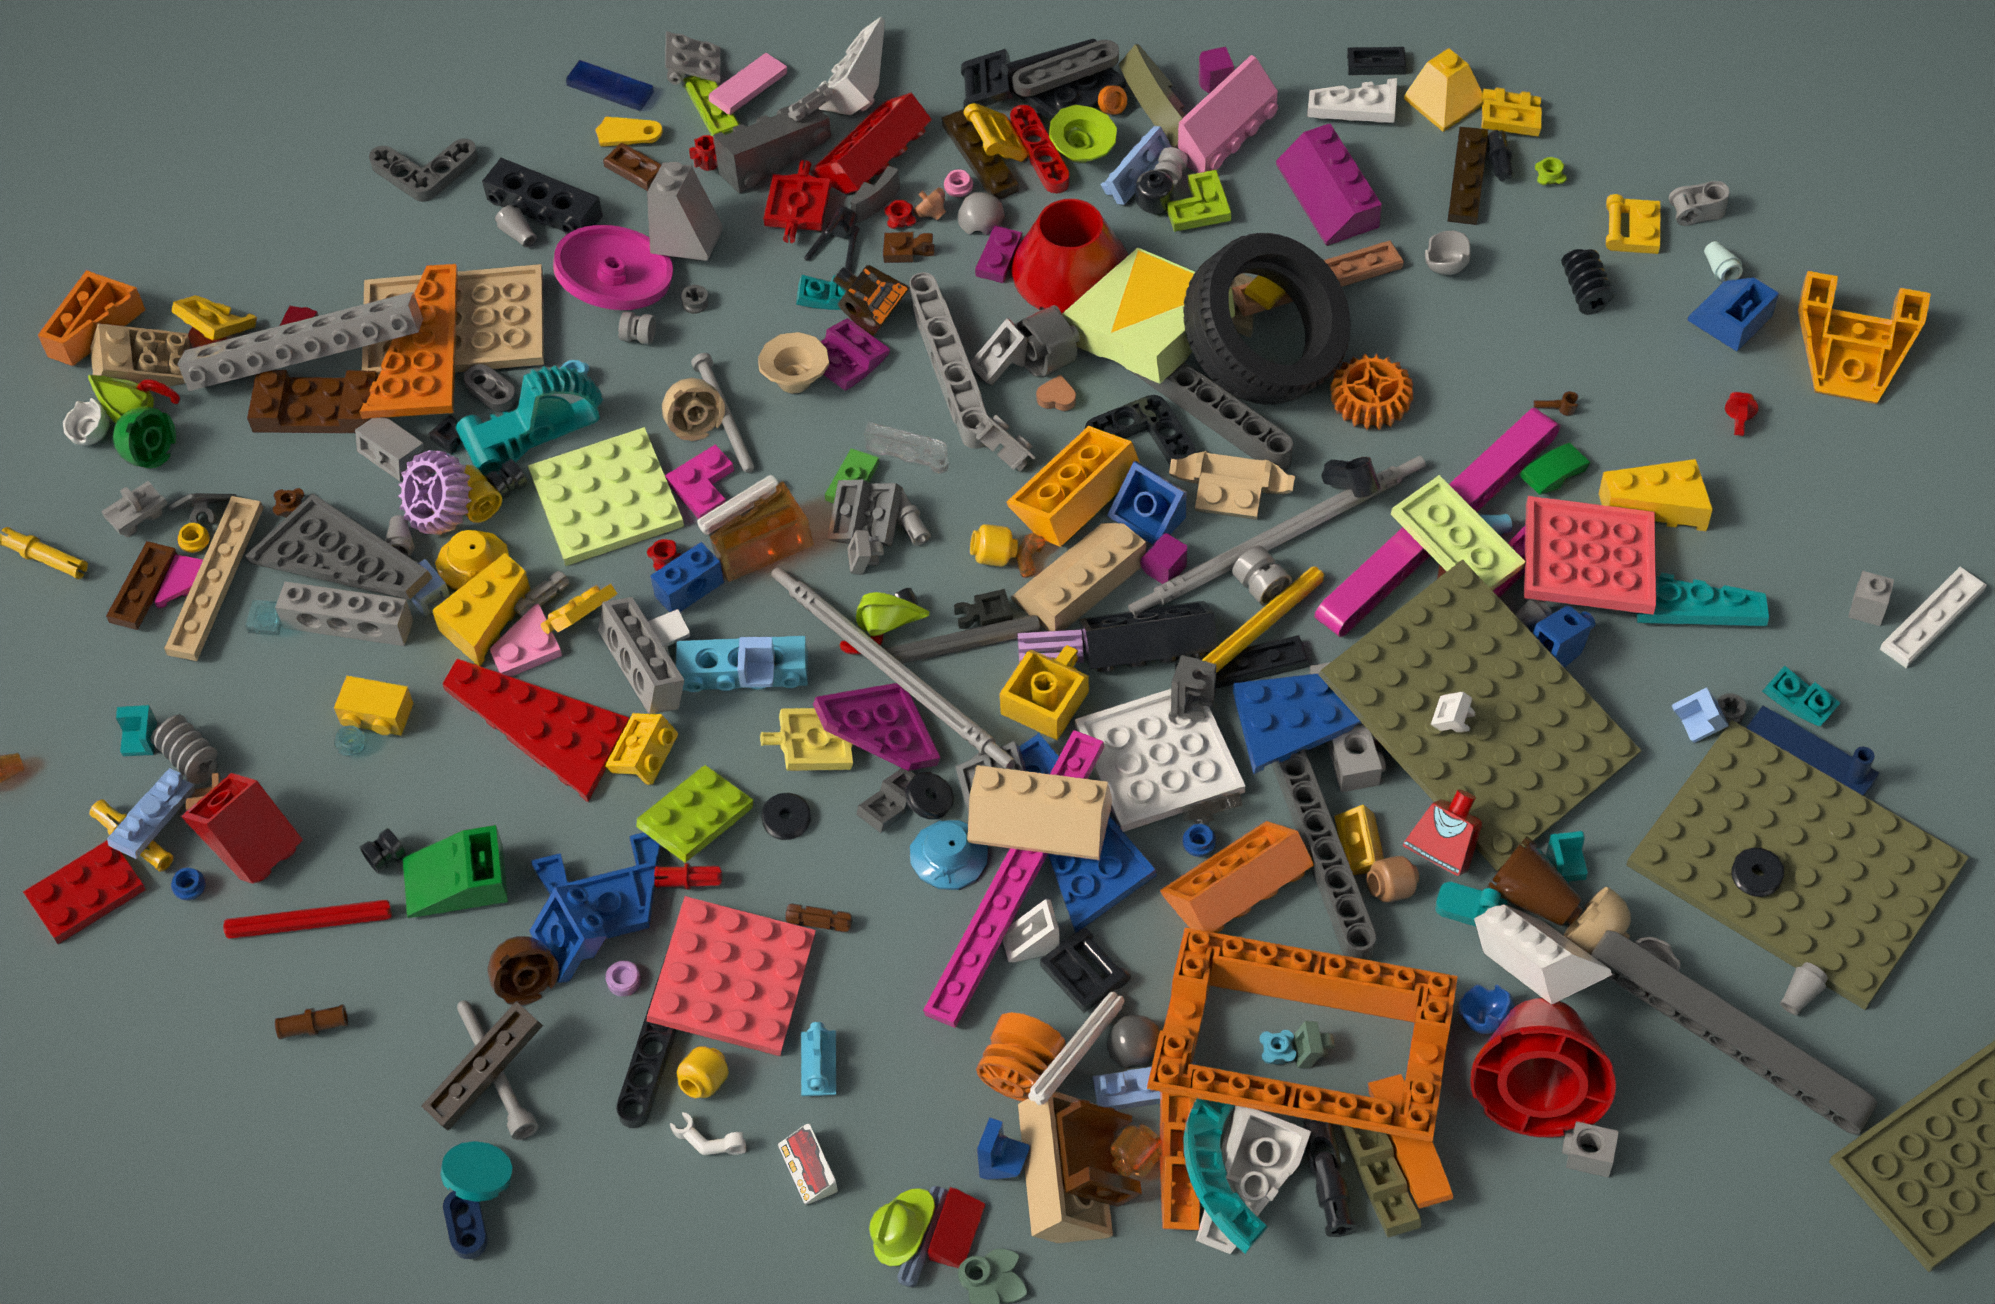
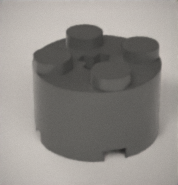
(1049, 342)

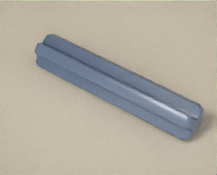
(911, 1270)

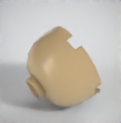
(692, 408)
(1602, 913)

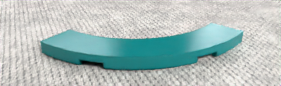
(1209, 1174)

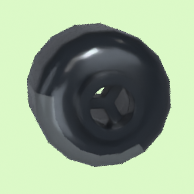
(1154, 191)

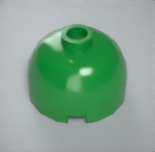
(144, 437)

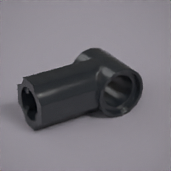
(1352, 475)

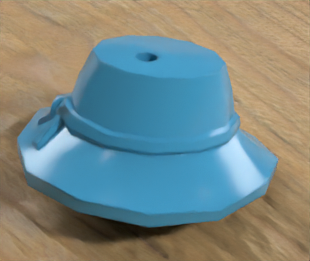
(944, 864)

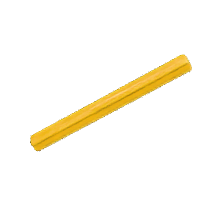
(1265, 618)

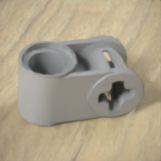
(1701, 202)

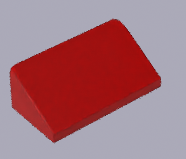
(956, 1228)

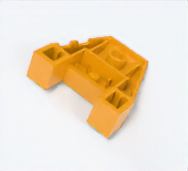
(1856, 352)

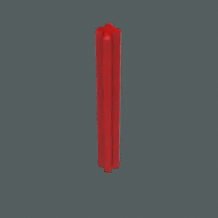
(307, 919)

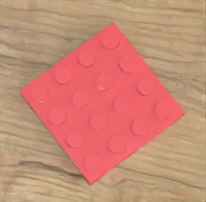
(1590, 555)
(731, 976)

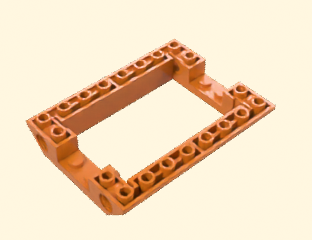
(1314, 979)

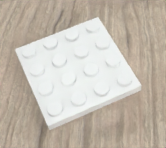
(1159, 760)

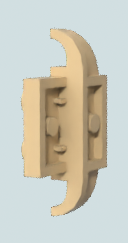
(1231, 483)

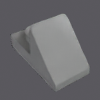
(1003, 348)

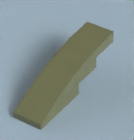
(1153, 92)
(1382, 1180)

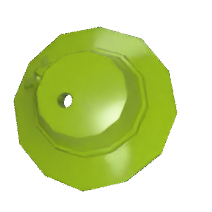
(1082, 133)

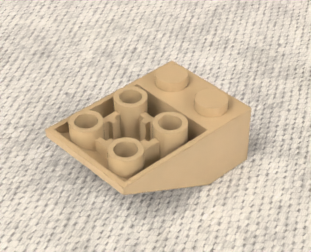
(138, 354)

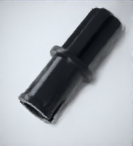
(1500, 155)

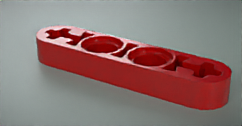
(1040, 148)

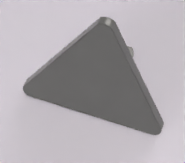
(200, 503)

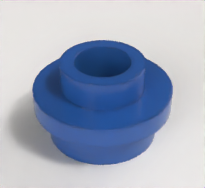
(1199, 832)
(184, 877)

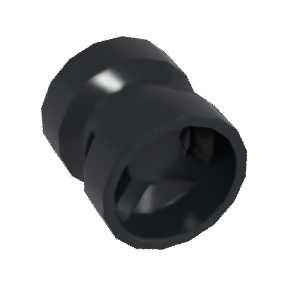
(507, 478)
(382, 850)

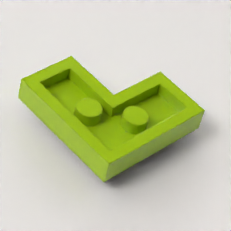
(1204, 208)

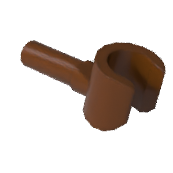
(1565, 405)

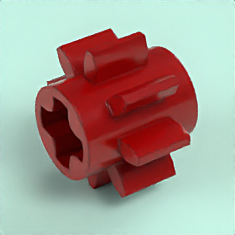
(704, 153)

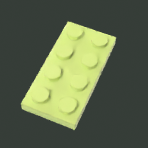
(1455, 531)

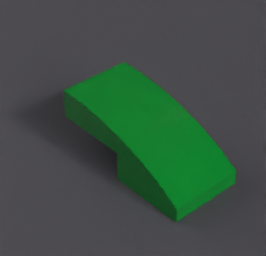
(1553, 468)

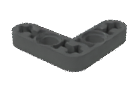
(427, 175)

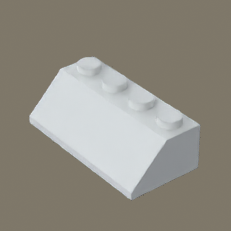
(1537, 953)

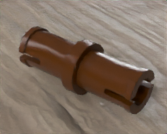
(311, 1022)

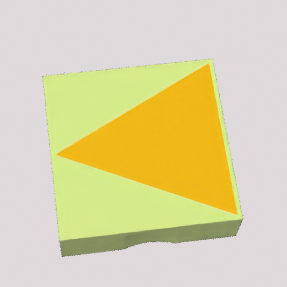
(1137, 315)

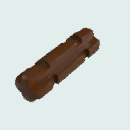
(818, 917)

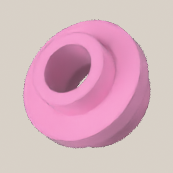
(958, 183)

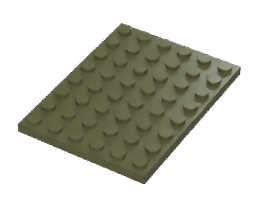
(1534, 730)
(1852, 870)

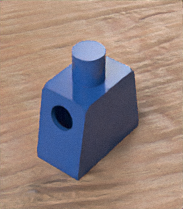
(1565, 633)

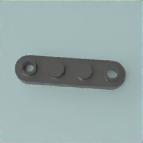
(1065, 68)

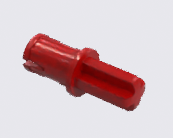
(688, 876)

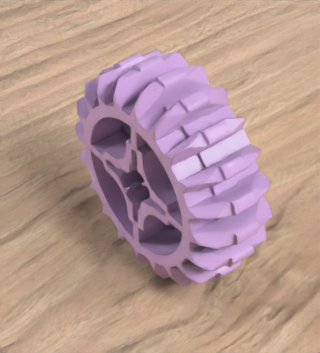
(442, 493)

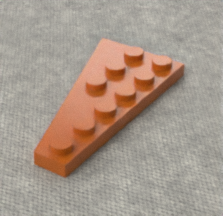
(421, 366)

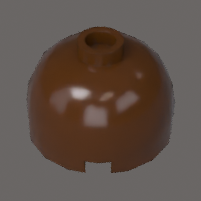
(522, 970)

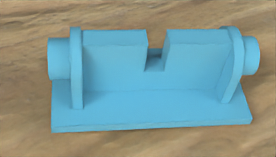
(818, 1061)

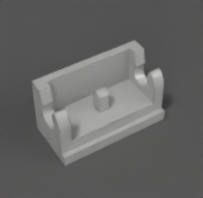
(387, 445)

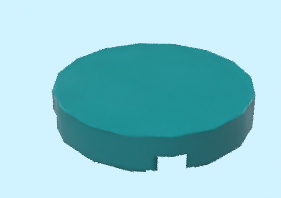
(476, 1171)

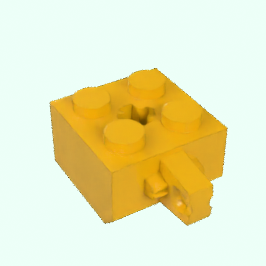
(1045, 692)

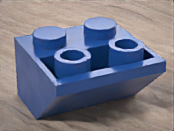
(1735, 311)

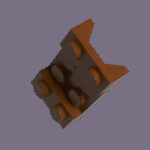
(309, 403)

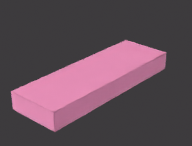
(747, 83)

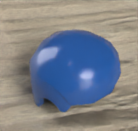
(1484, 1008)

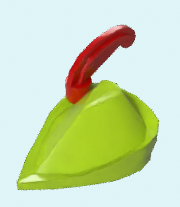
(122, 395)
(883, 613)

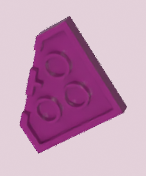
(880, 722)

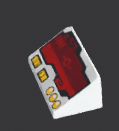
(808, 1165)

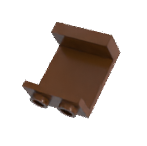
(1086, 1157)

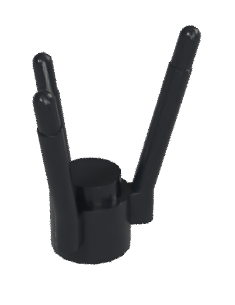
(841, 225)

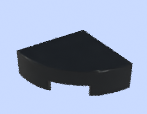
(446, 435)

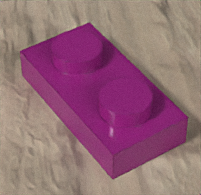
(998, 254)

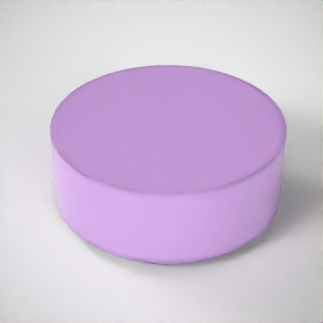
(623, 978)

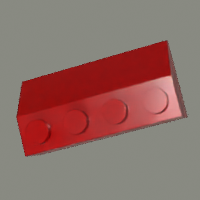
(873, 143)

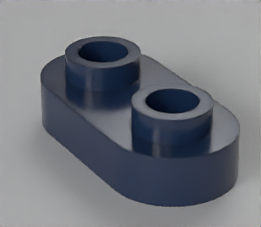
(465, 1226)

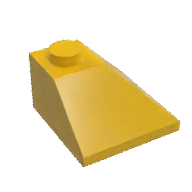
(1445, 90)

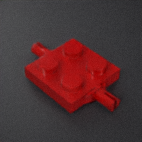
(797, 202)

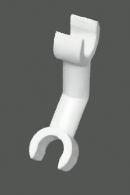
(731, 1144)

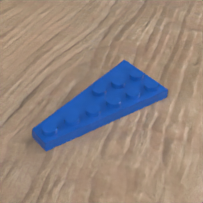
(1289, 716)
(1090, 884)

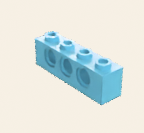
(697, 655)

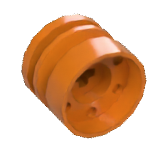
(1018, 1054)

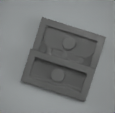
(865, 508)

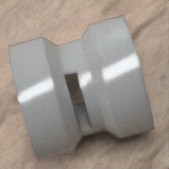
(1172, 162)
(637, 327)

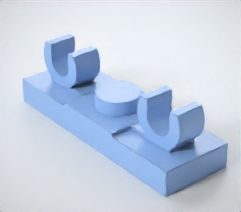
(1139, 160)
(151, 814)
(1125, 1089)

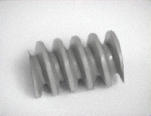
(185, 749)

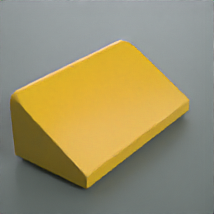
(1359, 838)

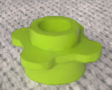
(1550, 171)

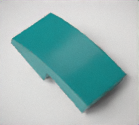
(819, 293)
(1796, 696)

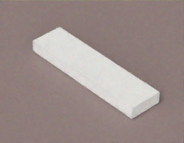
(1933, 617)

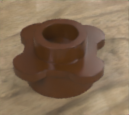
(285, 509)

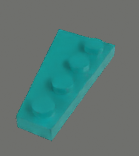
(1701, 604)

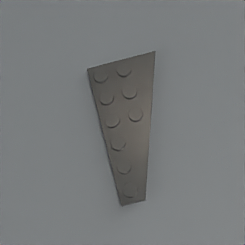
(336, 549)

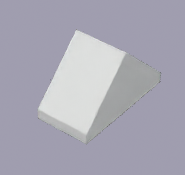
(1032, 934)

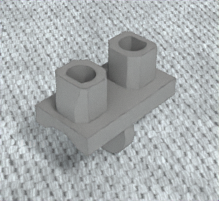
(134, 508)

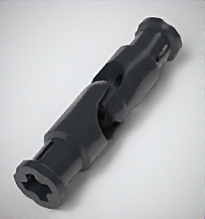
(1330, 1186)

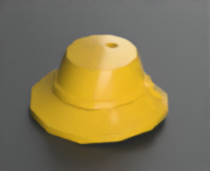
(460, 563)

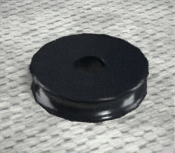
(924, 806)
(787, 828)
(1757, 859)

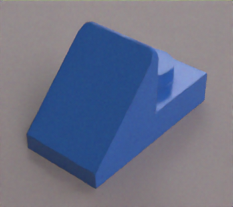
(998, 1154)

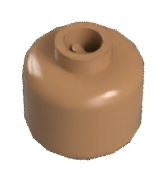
(1392, 879)

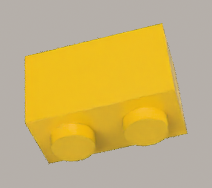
(373, 705)

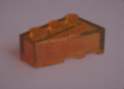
(762, 535)

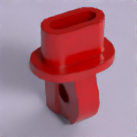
(1741, 408)

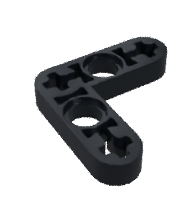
(1146, 420)

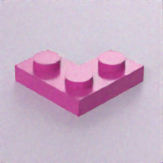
(695, 479)

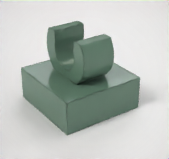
(1311, 1044)

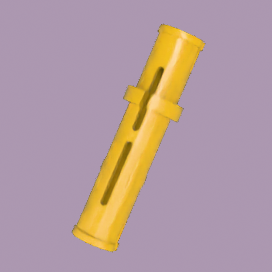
(32, 548)
(106, 815)

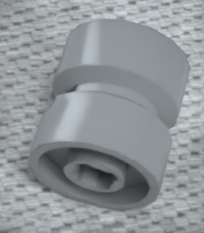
(1261, 575)

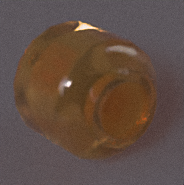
(1136, 1151)

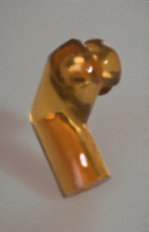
(1030, 544)

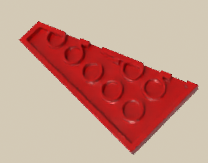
(547, 726)

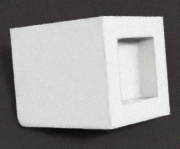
(670, 628)

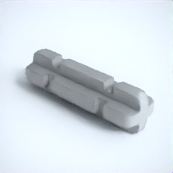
(810, 102)
(542, 593)

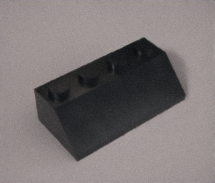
(1151, 635)

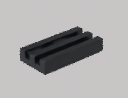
(1382, 62)

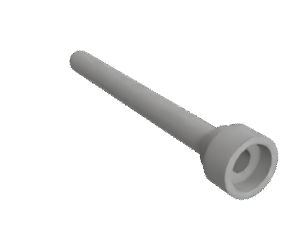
(520, 1122)

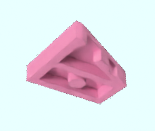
(525, 645)

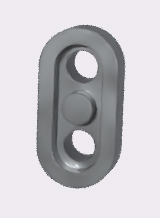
(492, 389)

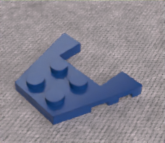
(618, 896)

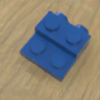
(569, 929)

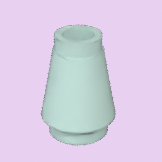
(1723, 262)

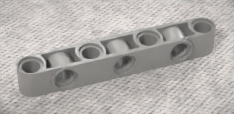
(947, 357)

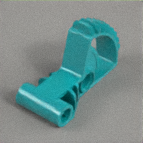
(536, 419)

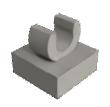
(863, 552)

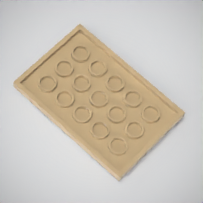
(496, 317)

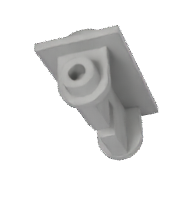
(996, 432)

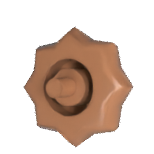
(931, 205)

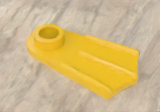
(628, 131)

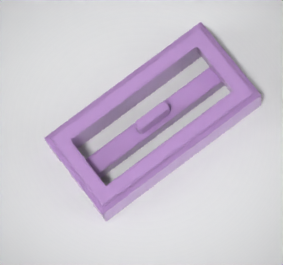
(1050, 643)

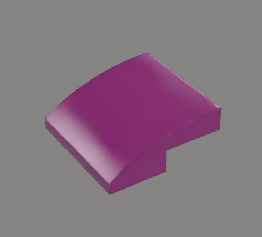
(851, 353)

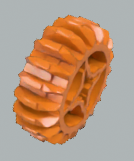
(1371, 391)

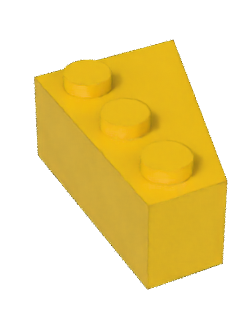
(1667, 489)

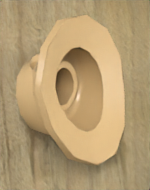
(793, 361)

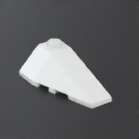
(857, 73)
(1258, 1159)

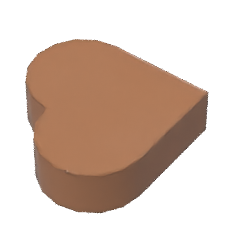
(1056, 394)

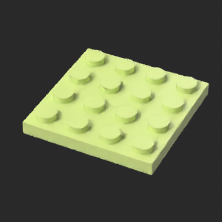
(605, 496)

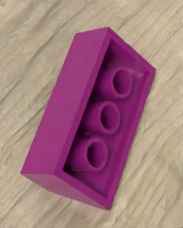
(1329, 185)

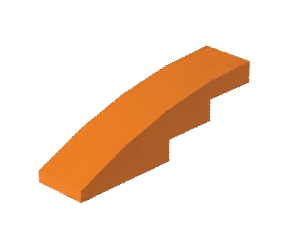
(1414, 1156)
(1178, 1198)

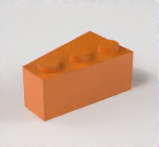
(90, 302)

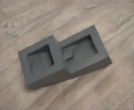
(873, 198)
(887, 804)

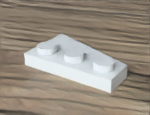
(1359, 104)

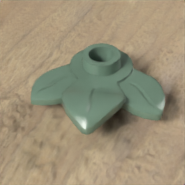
(998, 1280)

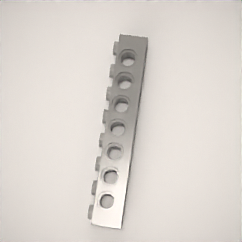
(300, 341)

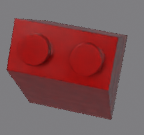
(243, 827)

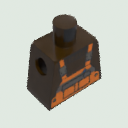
(869, 296)

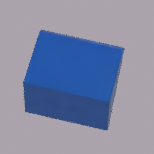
(1148, 504)

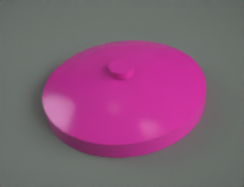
(611, 267)

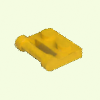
(996, 132)
(1643, 225)

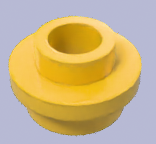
(193, 531)

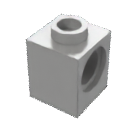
(1871, 598)
(1601, 1138)

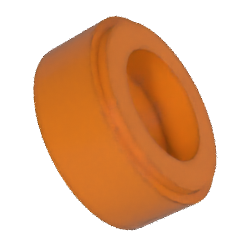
(1112, 100)

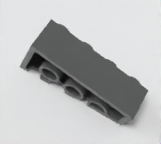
(767, 146)

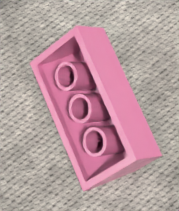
(1227, 116)

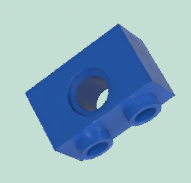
(687, 578)

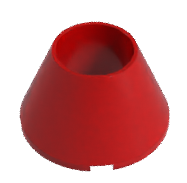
(1065, 254)
(1543, 1071)

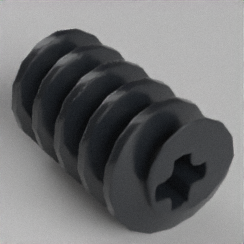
(1587, 280)

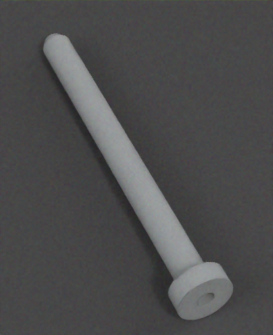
(703, 363)

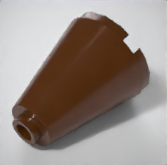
(1536, 885)

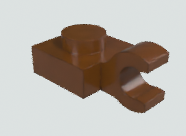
(903, 246)

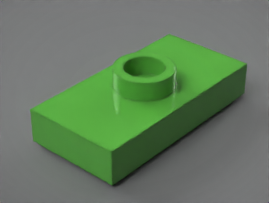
(854, 467)

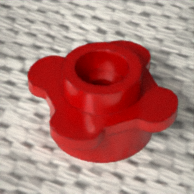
(899, 214)
(661, 548)

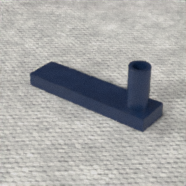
(1851, 771)

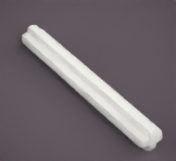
(1076, 1048)

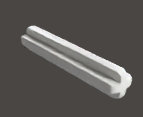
(737, 505)

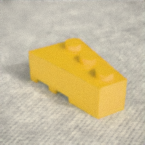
(482, 607)

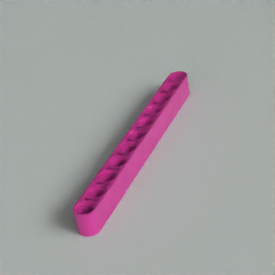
(1403, 554)

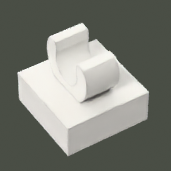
(1452, 712)

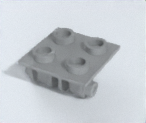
(691, 57)

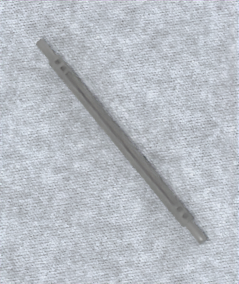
(1271, 538)
(894, 669)

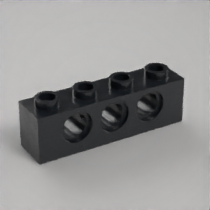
(541, 197)

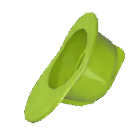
(900, 1226)

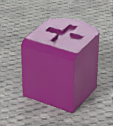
(1214, 68)
(1165, 559)

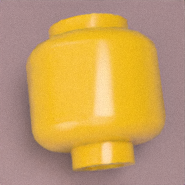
(993, 545)
(702, 1072)

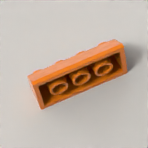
(1238, 877)

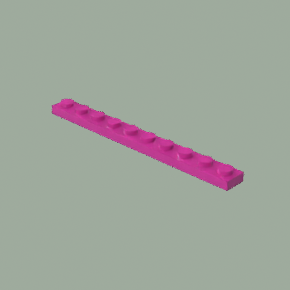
(1001, 902)

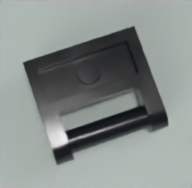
(994, 84)
(1077, 976)

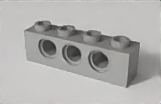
(344, 613)
(641, 655)
(1352, 769)

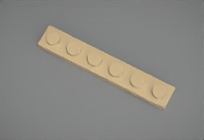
(213, 578)

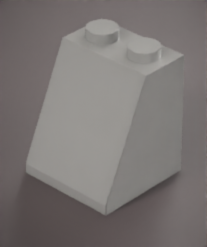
(681, 214)

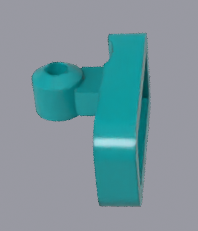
(1465, 903)

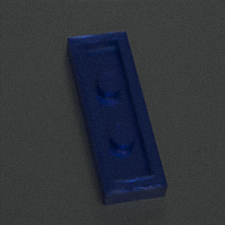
(609, 85)

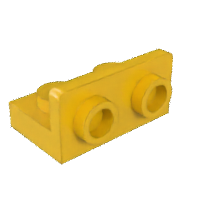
(643, 747)

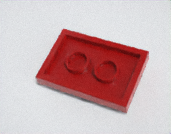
(84, 891)

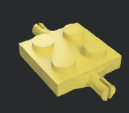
(807, 743)

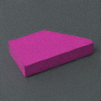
(178, 579)

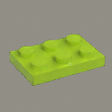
(694, 813)

